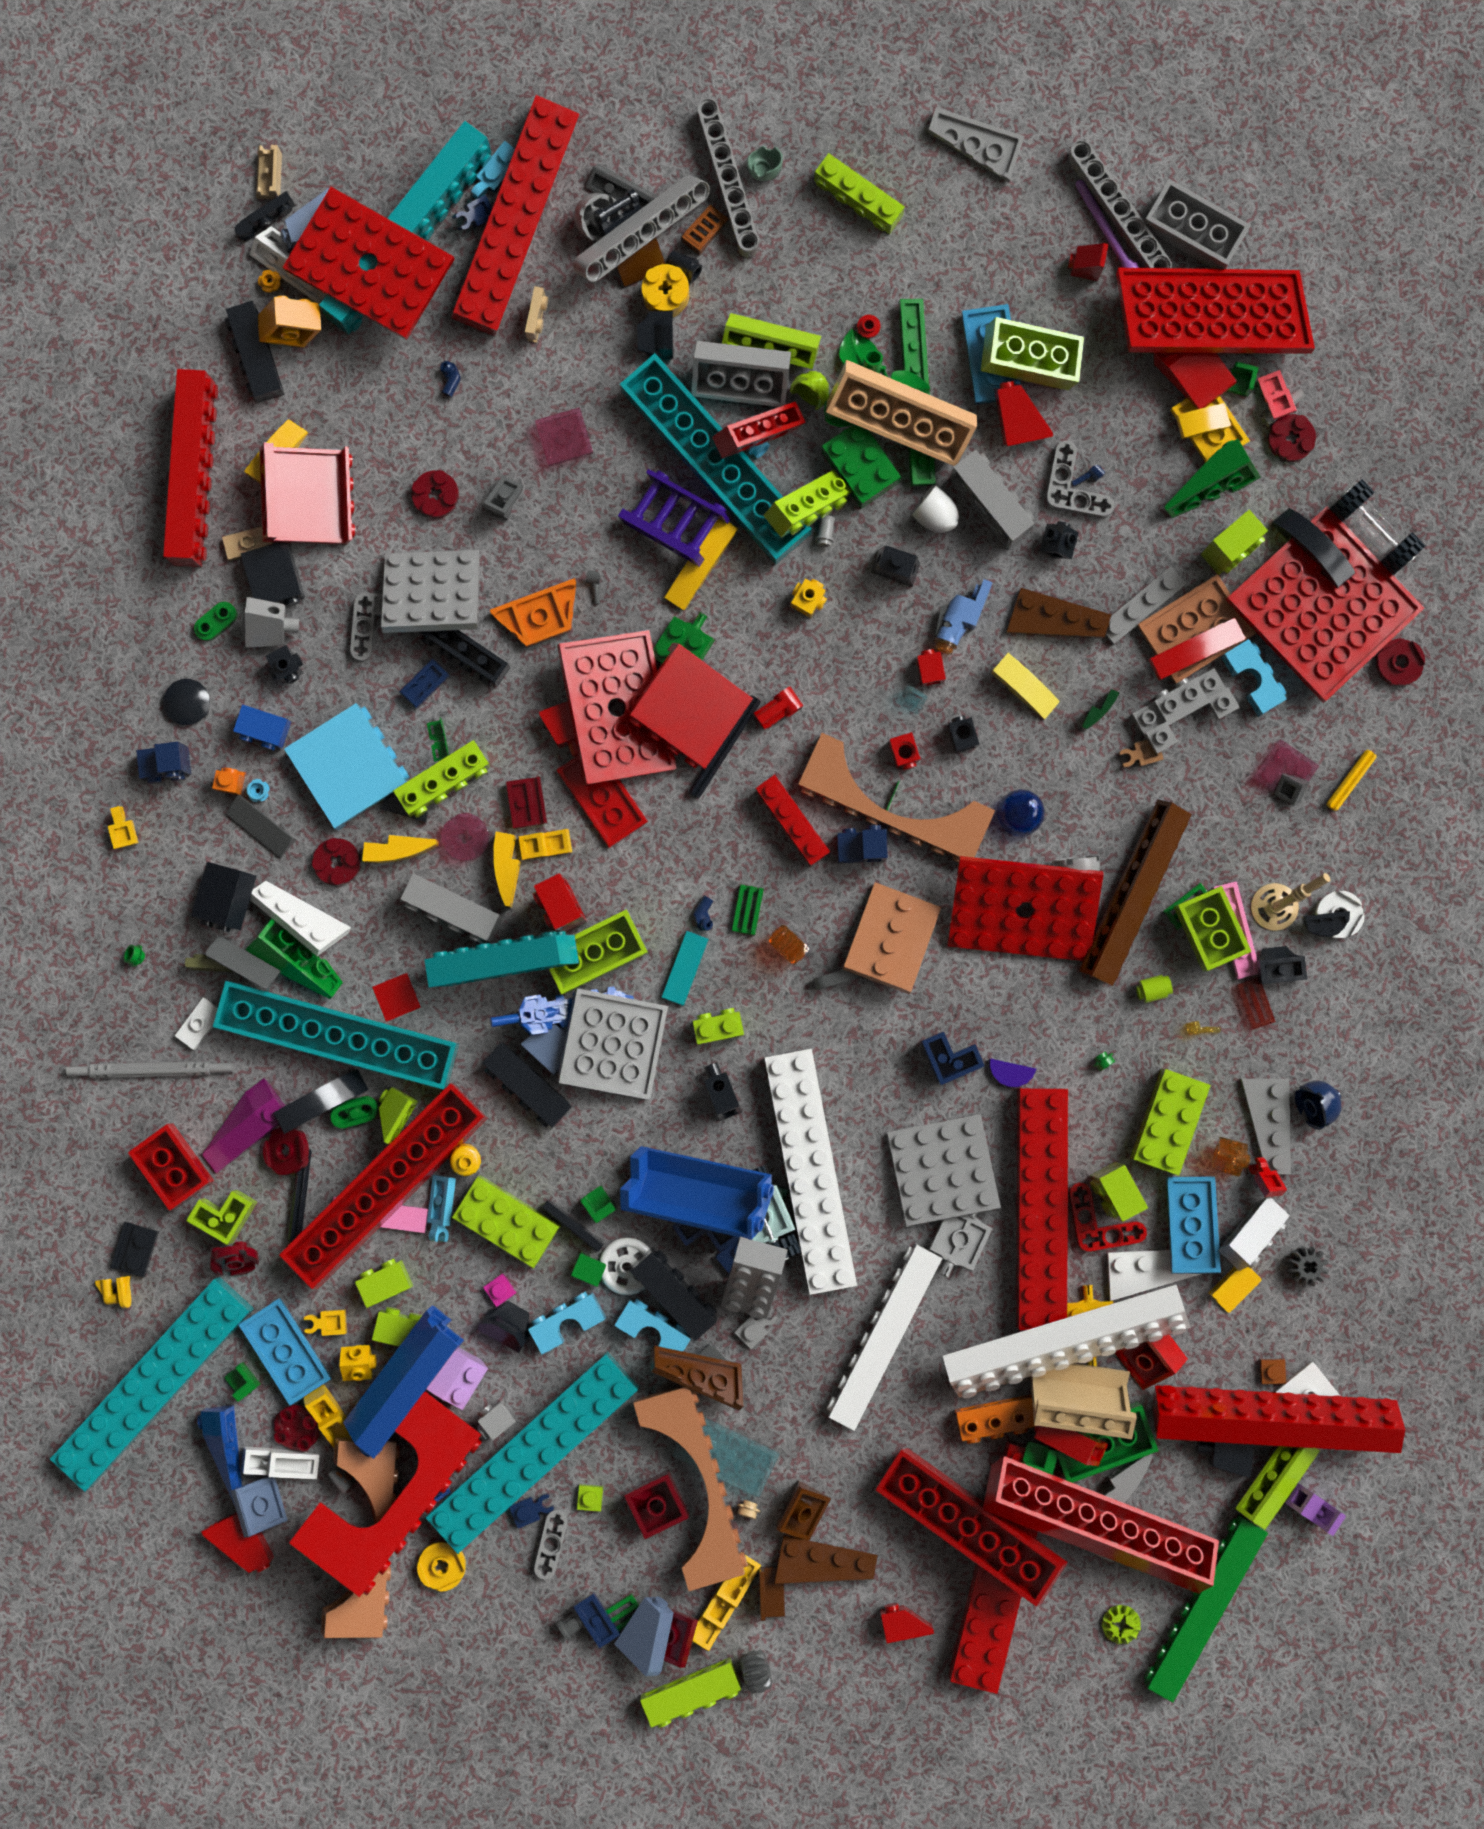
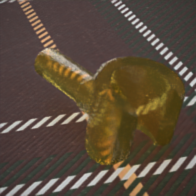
(1194, 1028)

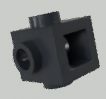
(1059, 540)
(280, 658)

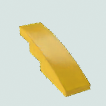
(692, 576)
(722, 1606)

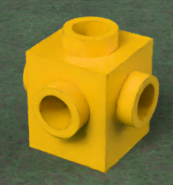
(808, 605)
(357, 1363)

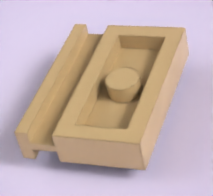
(535, 322)

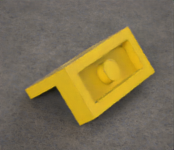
(1234, 1287)

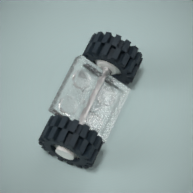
(1376, 528)

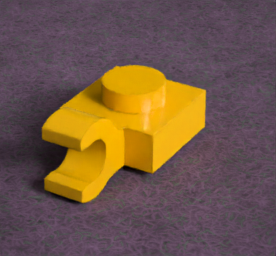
(122, 832)

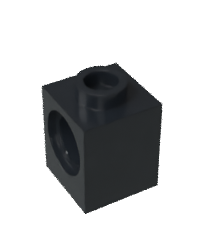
(963, 744)

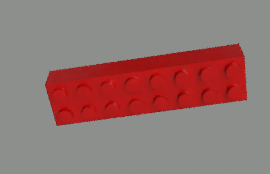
(190, 468)
(961, 1521)

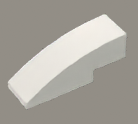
(279, 1463)

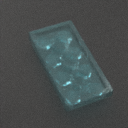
(740, 1459)

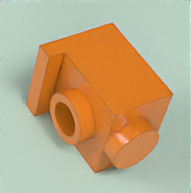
(229, 781)

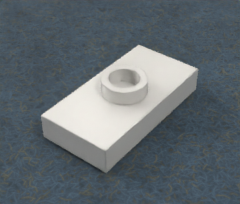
(198, 1024)

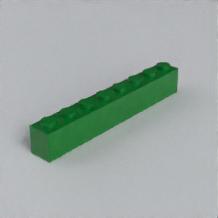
(1204, 1610)

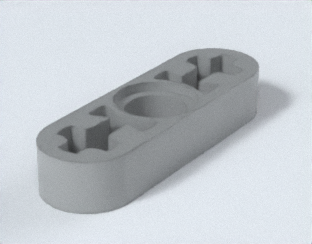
(541, 1559)

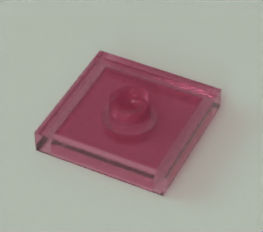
(564, 436)

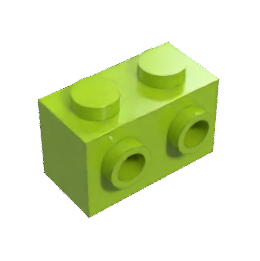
(718, 1027)

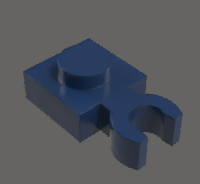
(476, 213)
(527, 1511)

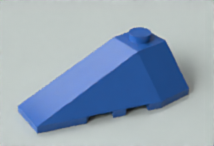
(221, 1438)

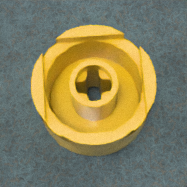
(669, 278)

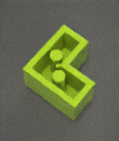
(223, 1222)

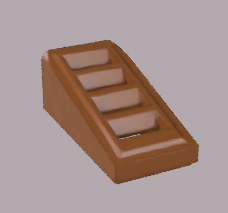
(692, 243)

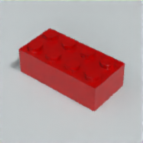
(560, 904)

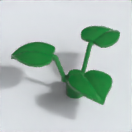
(865, 353)

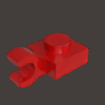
(1267, 1180)

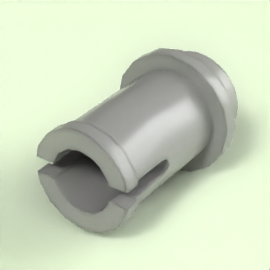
(825, 531)

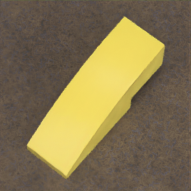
(1025, 686)

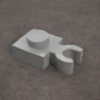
(753, 1330)

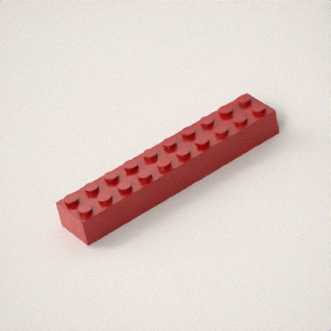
(515, 215)
(383, 1186)
(1041, 1206)
(1278, 1419)
(1101, 1525)
(987, 1620)

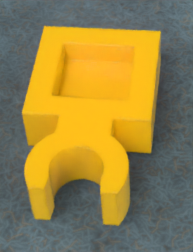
(331, 1322)

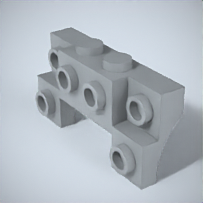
(1173, 706)

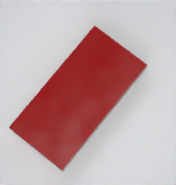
(605, 804)

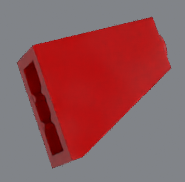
(1018, 415)
(1073, 1443)
(248, 1552)

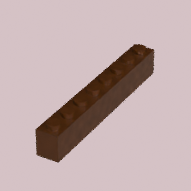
(1135, 892)

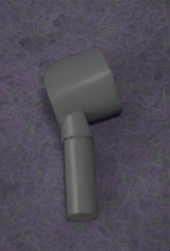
(594, 578)

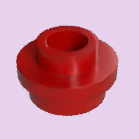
(868, 333)

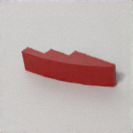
(1196, 649)

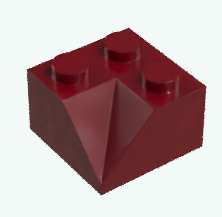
(657, 1504)

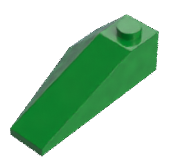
(1223, 471)
(294, 960)

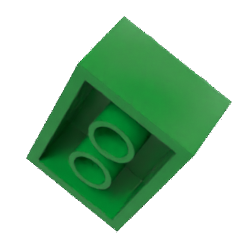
(861, 464)

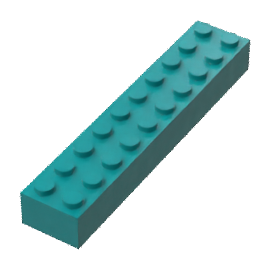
(425, 204)
(689, 433)
(336, 1035)
(152, 1384)
(532, 1452)

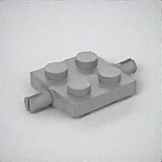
(960, 1242)

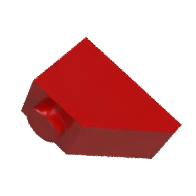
(1088, 261)
(903, 1624)

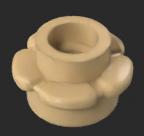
(748, 1509)

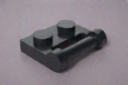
(601, 215)

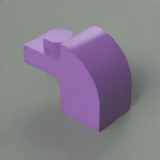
(1315, 1509)

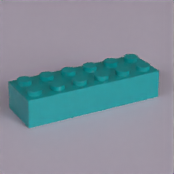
(501, 959)

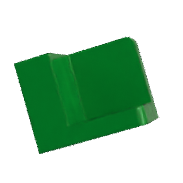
(1245, 378)
(598, 1204)
(588, 1269)
(242, 1381)
(1040, 1457)

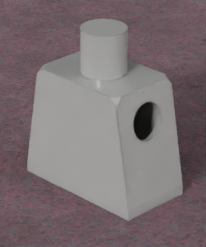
(267, 623)

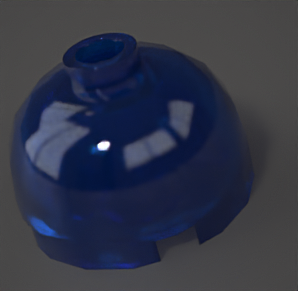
(1021, 812)

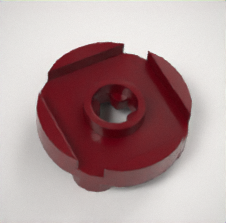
(1303, 444)
(430, 506)
(1395, 674)
(337, 875)
(297, 1155)
(235, 1258)

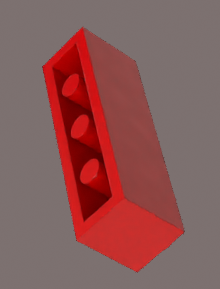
(792, 820)

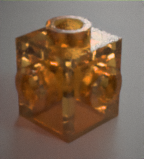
(1230, 1156)

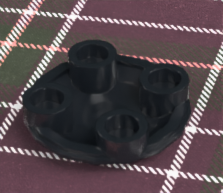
(186, 702)

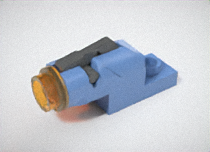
(957, 615)

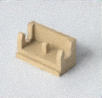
(268, 172)

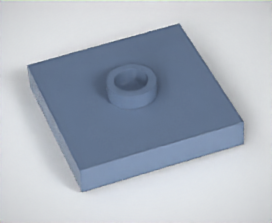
(259, 1505)

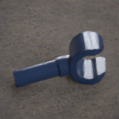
(1095, 471)

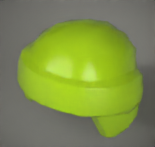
(812, 388)

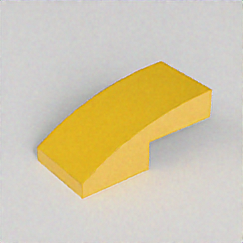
(1203, 420)
(545, 844)

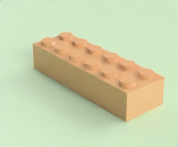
(901, 413)

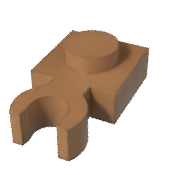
(1143, 753)

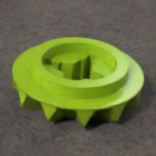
(1116, 1614)

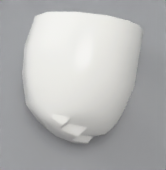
(937, 511)

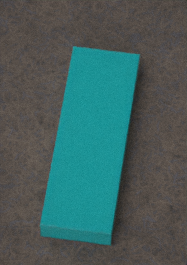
(685, 968)

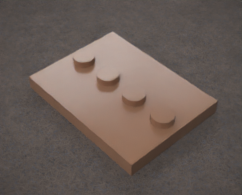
(1190, 616)
(892, 938)

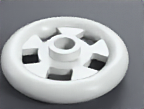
(610, 1254)

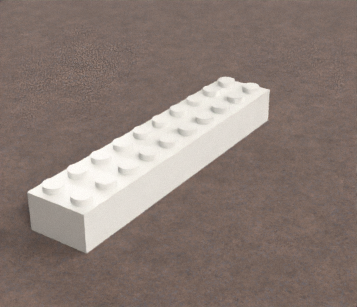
(810, 1171)
(1067, 1342)

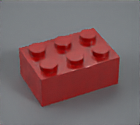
(171, 1166)

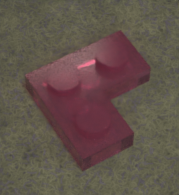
(1284, 760)

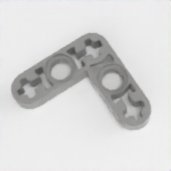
(1064, 489)
(373, 610)

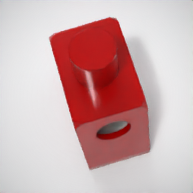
(560, 726)

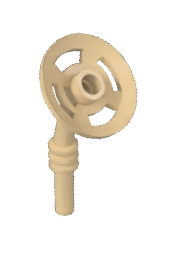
(1282, 903)

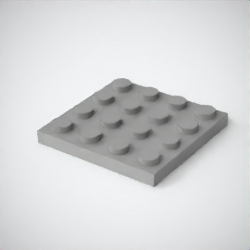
(431, 591)
(612, 1044)
(943, 1170)

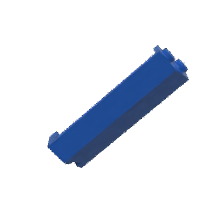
(697, 1192)
(402, 1382)

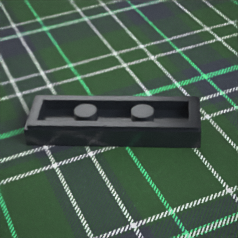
(574, 1226)

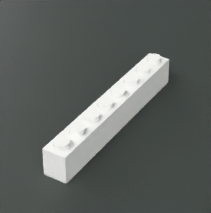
(884, 1336)

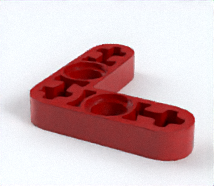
(1091, 1227)

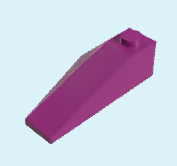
(245, 1126)

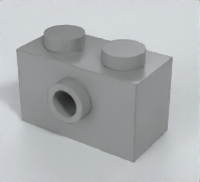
(494, 1420)

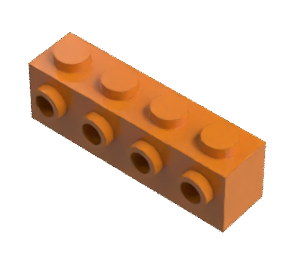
(995, 1418)

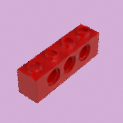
(758, 429)

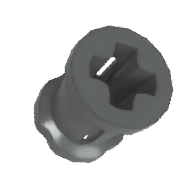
(570, 1625)

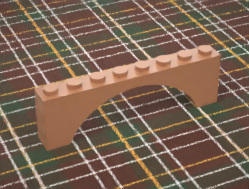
(830, 779)
(717, 1553)
(364, 1615)

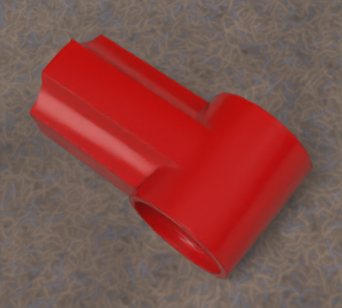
(782, 705)

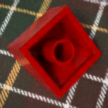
(1152, 1361)

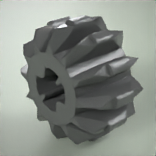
(1304, 1275)
(756, 1671)

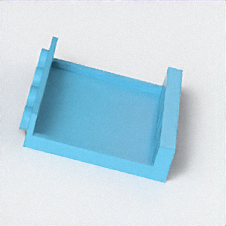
(347, 765)

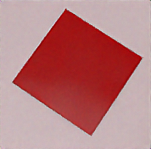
(396, 997)

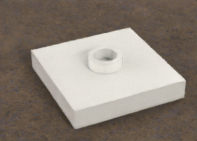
(1308, 1381)

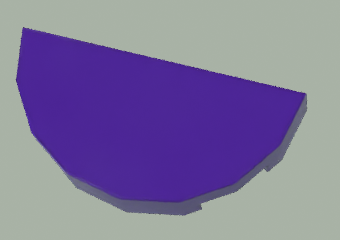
(1011, 1074)

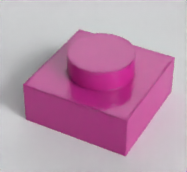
(499, 1289)

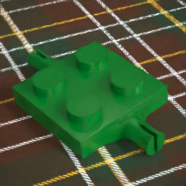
(687, 635)

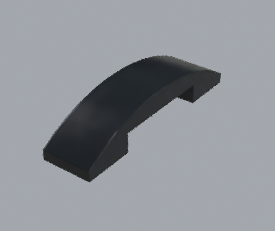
(1316, 545)
(320, 1101)

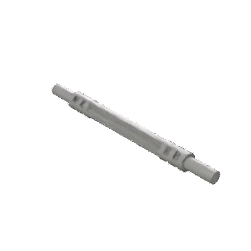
(150, 1069)

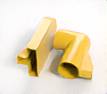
(123, 1296)

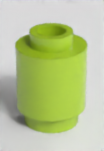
(1154, 988)

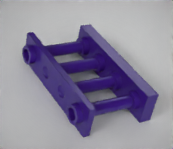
(672, 540)

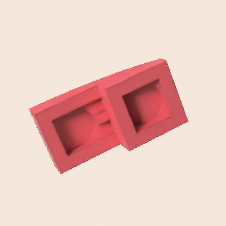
(1276, 394)

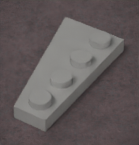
(981, 142)
(1270, 1116)

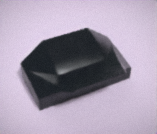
(656, 334)
(1280, 965)
(507, 1325)

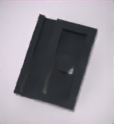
(134, 1249)

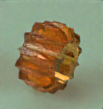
(788, 944)

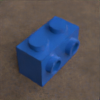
(262, 727)

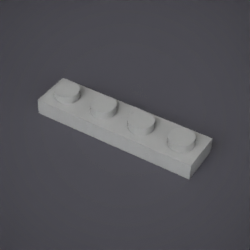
(1143, 604)

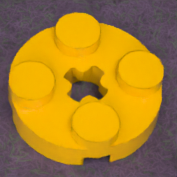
(436, 1578)

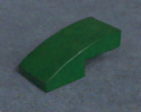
(1095, 714)

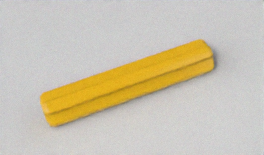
(1351, 780)

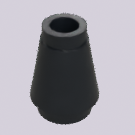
(688, 265)

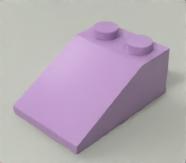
(458, 1378)

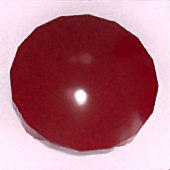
(296, 1428)

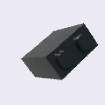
(273, 574)
(223, 897)

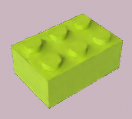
(1235, 543)
(1212, 929)
(1118, 1192)

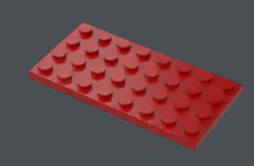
(1214, 311)

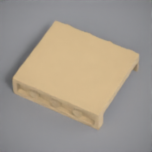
(1084, 1400)

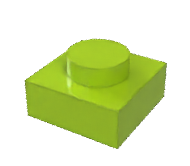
(590, 1497)

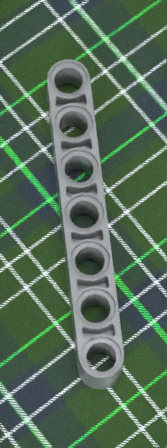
(728, 167)
(1117, 200)
(641, 228)

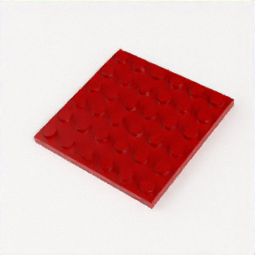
(1311, 623)

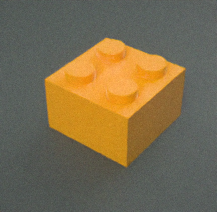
(289, 321)

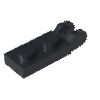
(263, 217)

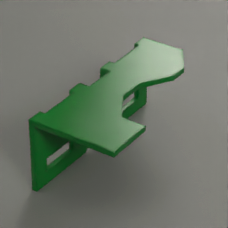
(440, 745)

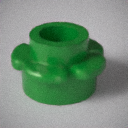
(134, 955)
(1103, 1061)

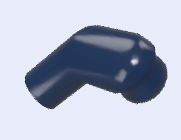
(452, 377)
(701, 914)

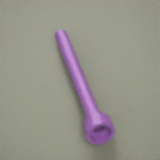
(1104, 226)

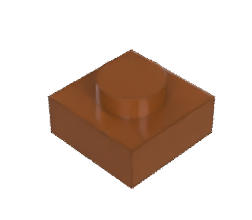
(1272, 1371)

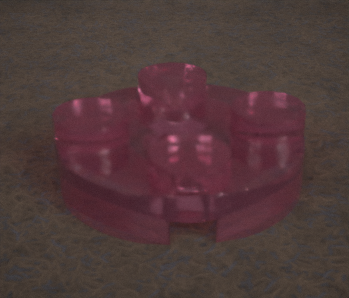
(457, 826)

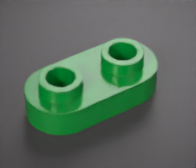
(215, 621)
(355, 1112)

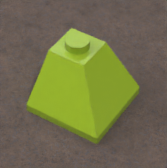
(395, 1112)

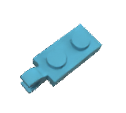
(494, 172)
(440, 1207)

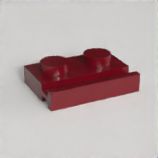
(526, 802)

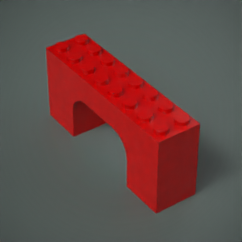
(357, 1553)

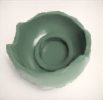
(765, 163)

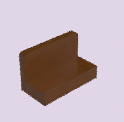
(771, 1595)

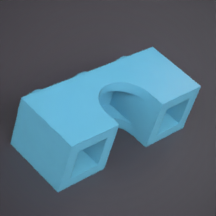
(1247, 659)
(637, 1316)
(547, 1330)

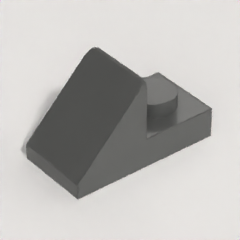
(503, 497)

